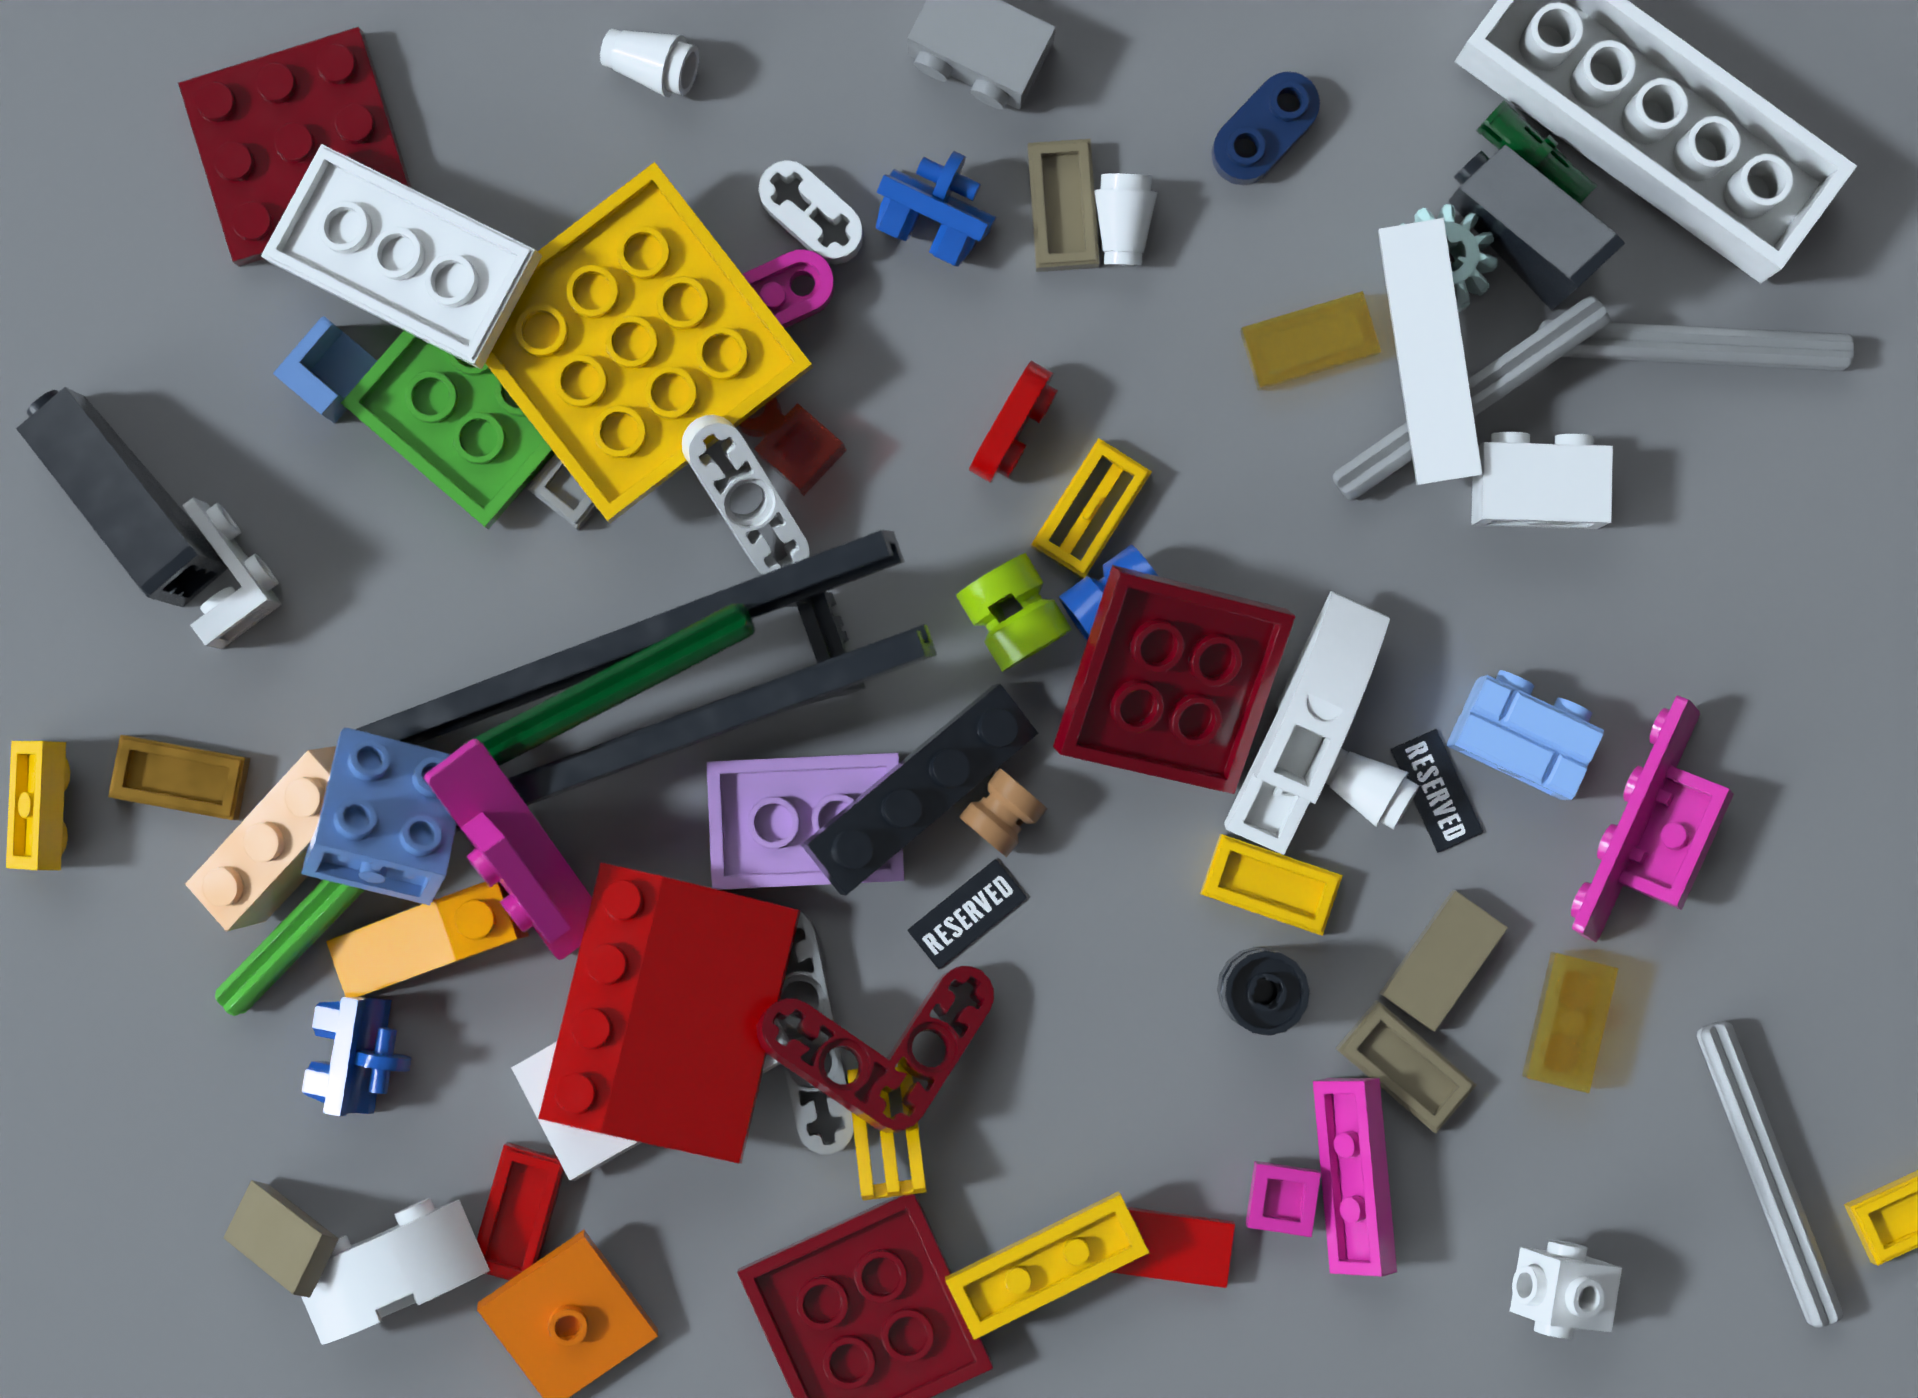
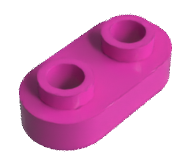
(774, 281)

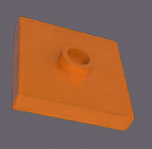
(567, 1318)

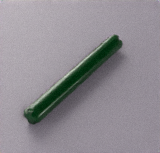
(618, 683)

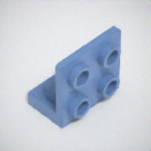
(382, 820)

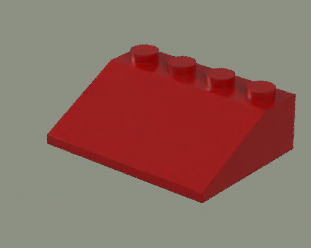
(668, 1013)

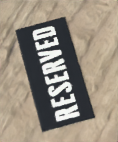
(1440, 793)
(967, 914)

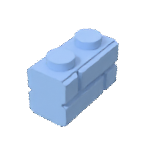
(1526, 735)

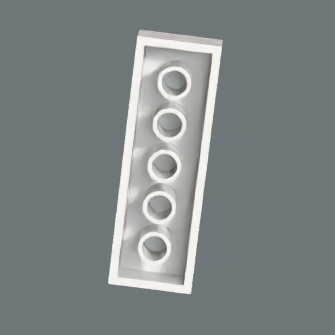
(1662, 123)

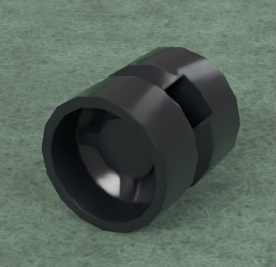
(1263, 991)

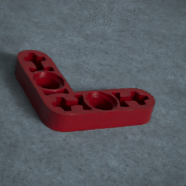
(874, 1070)

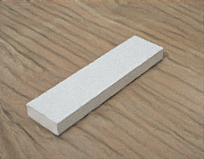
(1430, 351)

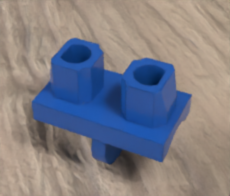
(908, 198)
(360, 1055)

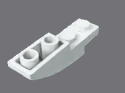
(1309, 723)

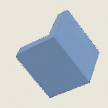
(325, 368)

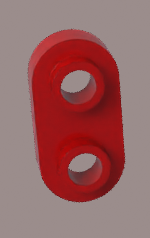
(1028, 399)

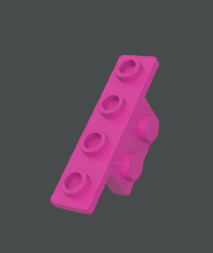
(1661, 831)
(512, 848)

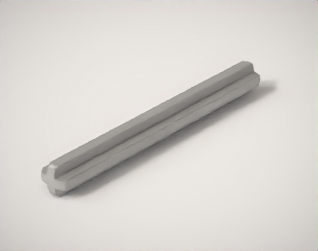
(1717, 346)
(1485, 389)
(1769, 1174)

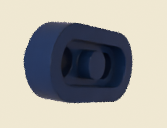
(1267, 127)

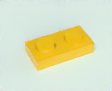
(36, 805)

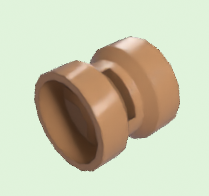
(1003, 812)

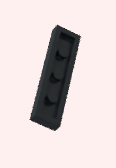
(919, 789)

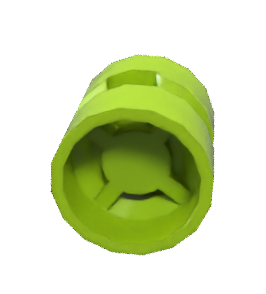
(1024, 632)

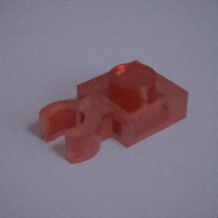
(794, 444)

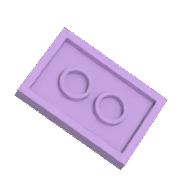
(773, 806)

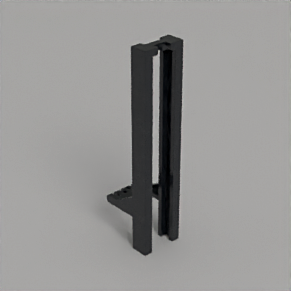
(794, 585)

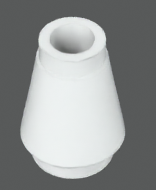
(652, 59)
(1124, 216)
(1372, 787)

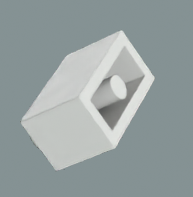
(1543, 483)

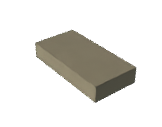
(1063, 205)
(1443, 960)
(1406, 1066)
(281, 1239)

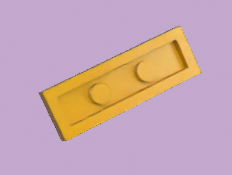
(1046, 1265)

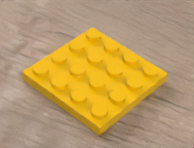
(634, 338)

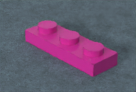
(1354, 1176)

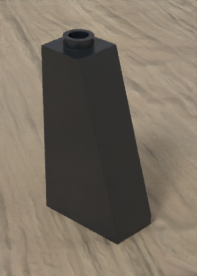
(120, 498)

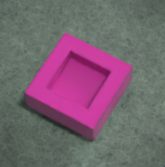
(1283, 1199)

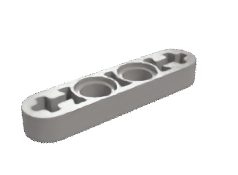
(808, 1112)

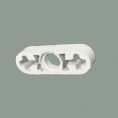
(737, 453)

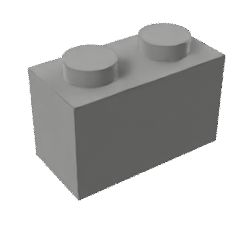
(982, 45)

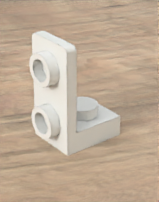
(231, 611)

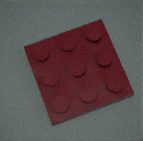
(269, 117)
(1173, 680)
(865, 1309)

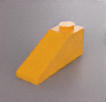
(423, 939)

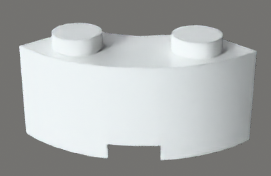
(399, 1267)

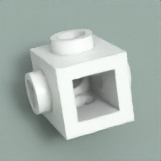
(1565, 1289)

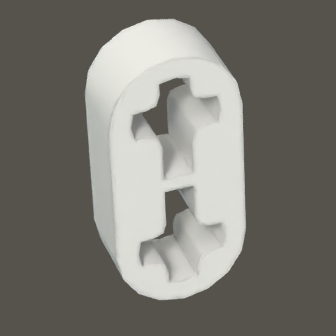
(821, 201)

